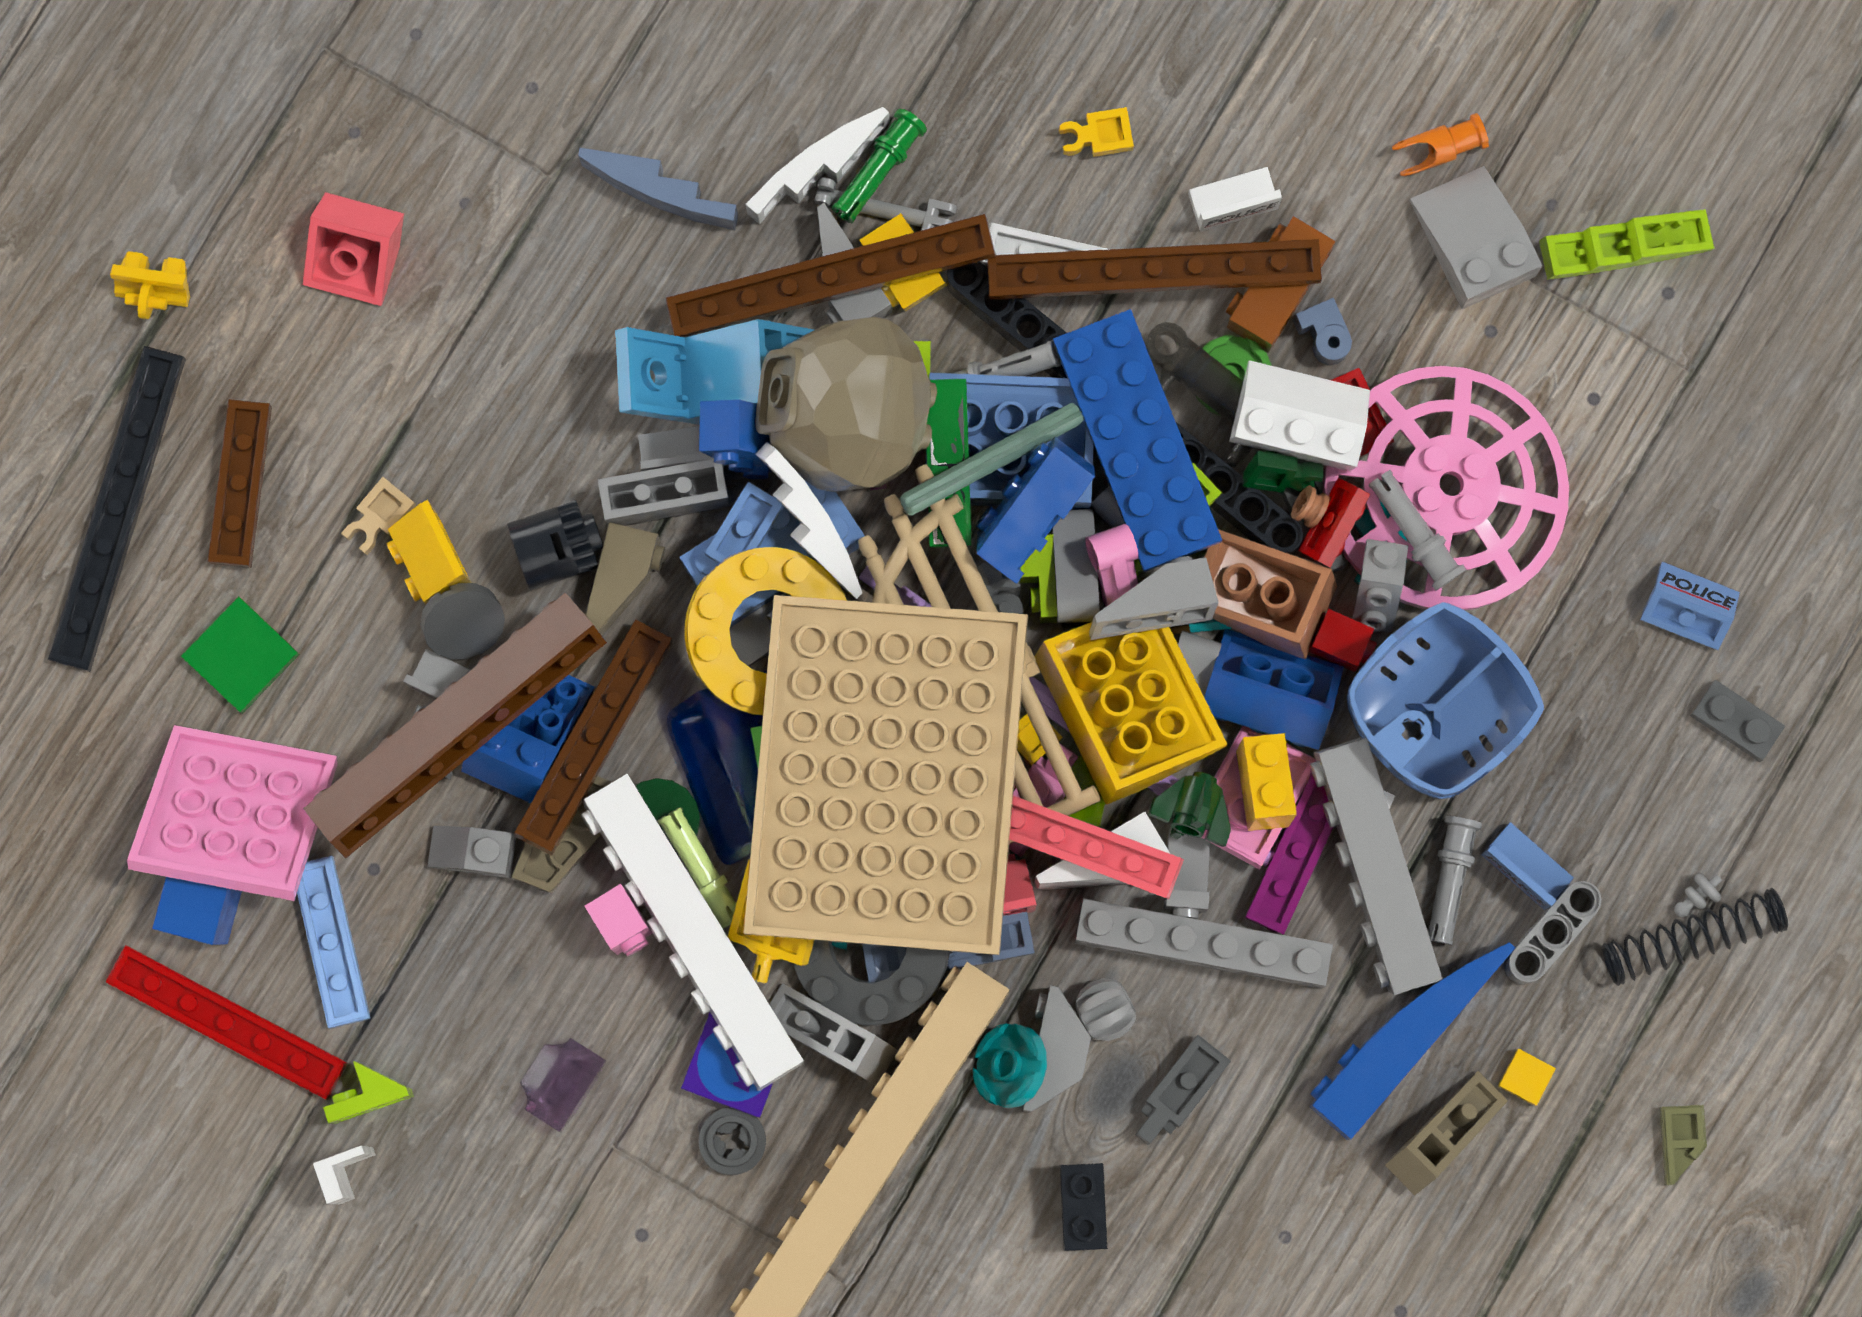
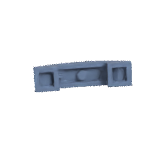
(1015, 942)

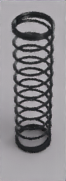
(1771, 902)

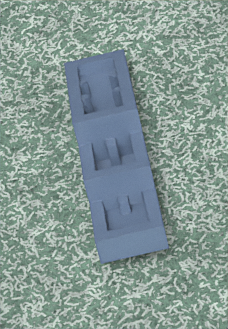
(644, 181)

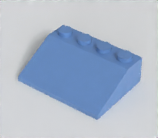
(1006, 405)

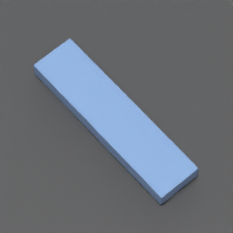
(331, 944)

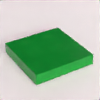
(240, 655)

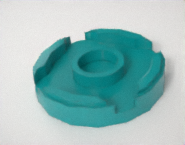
(1010, 1065)

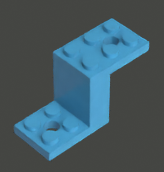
(694, 368)

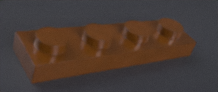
(240, 483)

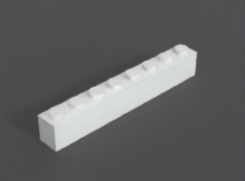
(692, 933)

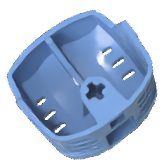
(1452, 694)

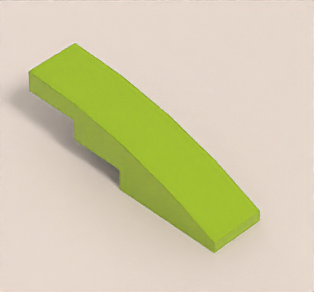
(1626, 244)

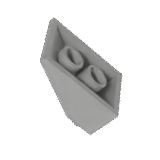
(1476, 237)

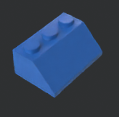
(1272, 690)

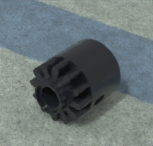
(555, 544)

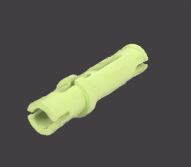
(699, 866)

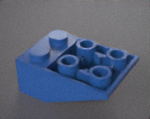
(528, 746)

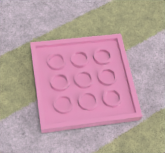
(231, 813)

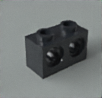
(1083, 1207)

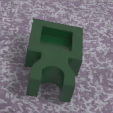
(1276, 472)

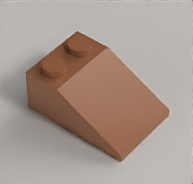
(1269, 593)

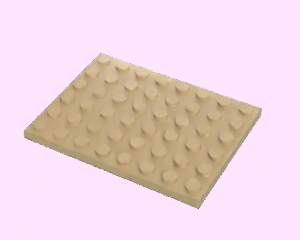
(886, 774)

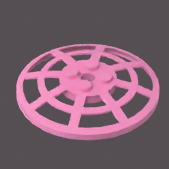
(1477, 476)

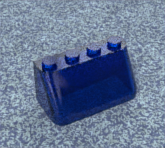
(720, 769)

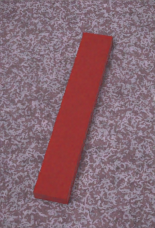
(226, 1022)

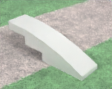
(828, 156)
(816, 531)

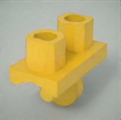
(150, 287)

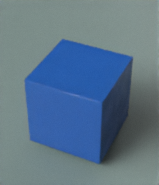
(197, 911)

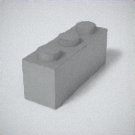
(664, 492)

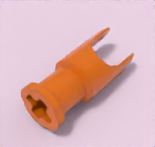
(1446, 143)

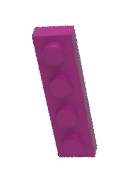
(1292, 862)

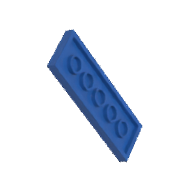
(1137, 440)

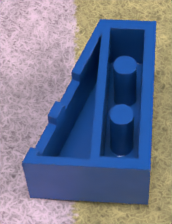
(731, 436)
(1032, 507)

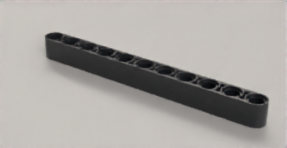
(1226, 505)

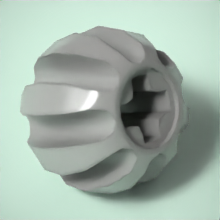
(1105, 1009)

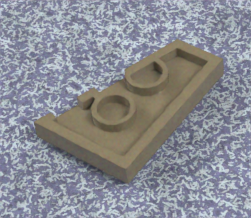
(548, 871)

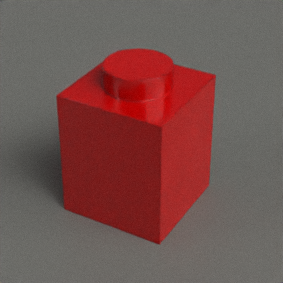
(1343, 641)

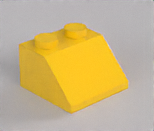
(427, 553)

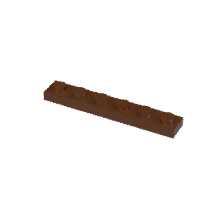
(593, 737)

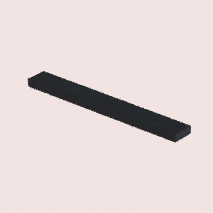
(117, 509)

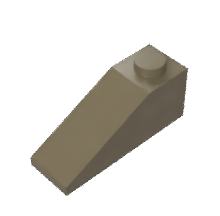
(622, 572)
(1446, 1133)

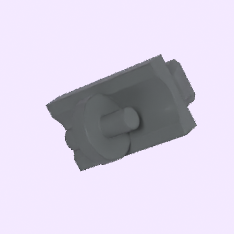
(1001, 589)

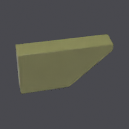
(1682, 1138)

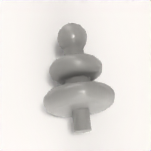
(1696, 897)

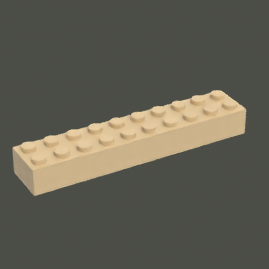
(876, 1147)

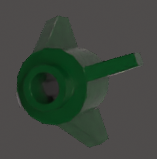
(1195, 806)

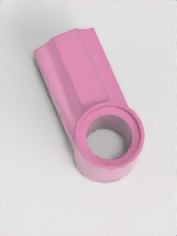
(1113, 560)

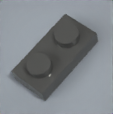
(1737, 720)

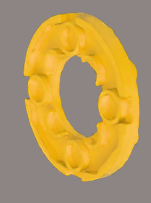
(718, 598)

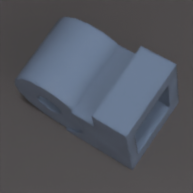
(1328, 330)

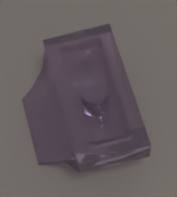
(560, 1081)

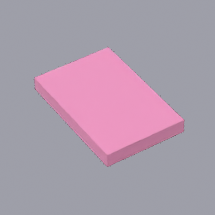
(1245, 844)

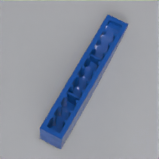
(1395, 1048)

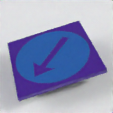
(716, 1078)

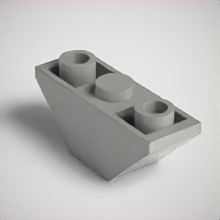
(1065, 1045)

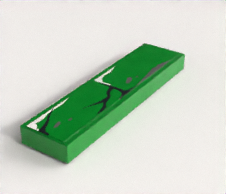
(950, 447)

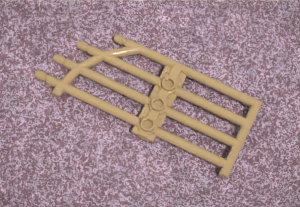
(886, 593)

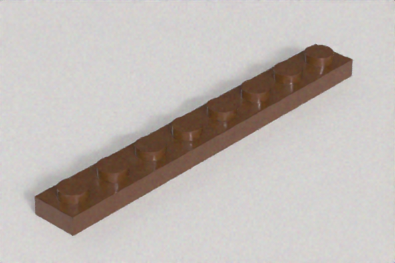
(1154, 269)
(831, 276)

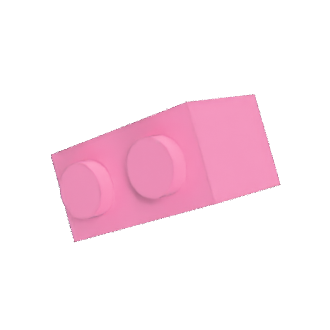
(619, 921)

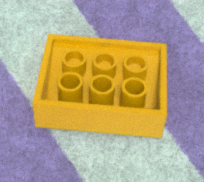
(1129, 706)

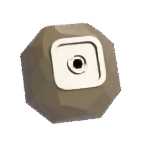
(847, 403)

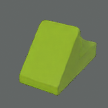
(1041, 569)
(377, 1093)

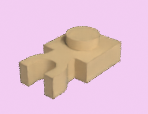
(381, 510)

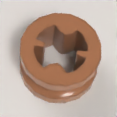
(1310, 506)

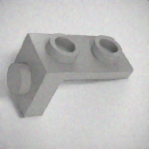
(1380, 584)
(1190, 888)

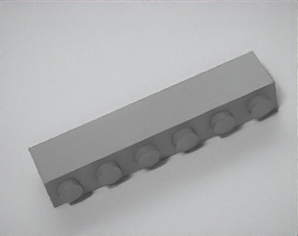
(1377, 866)
(1203, 943)

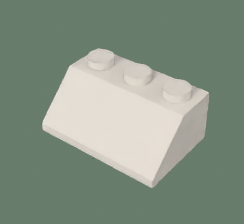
(1301, 416)

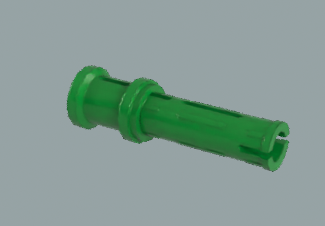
(889, 151)

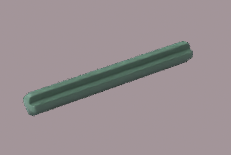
(991, 459)

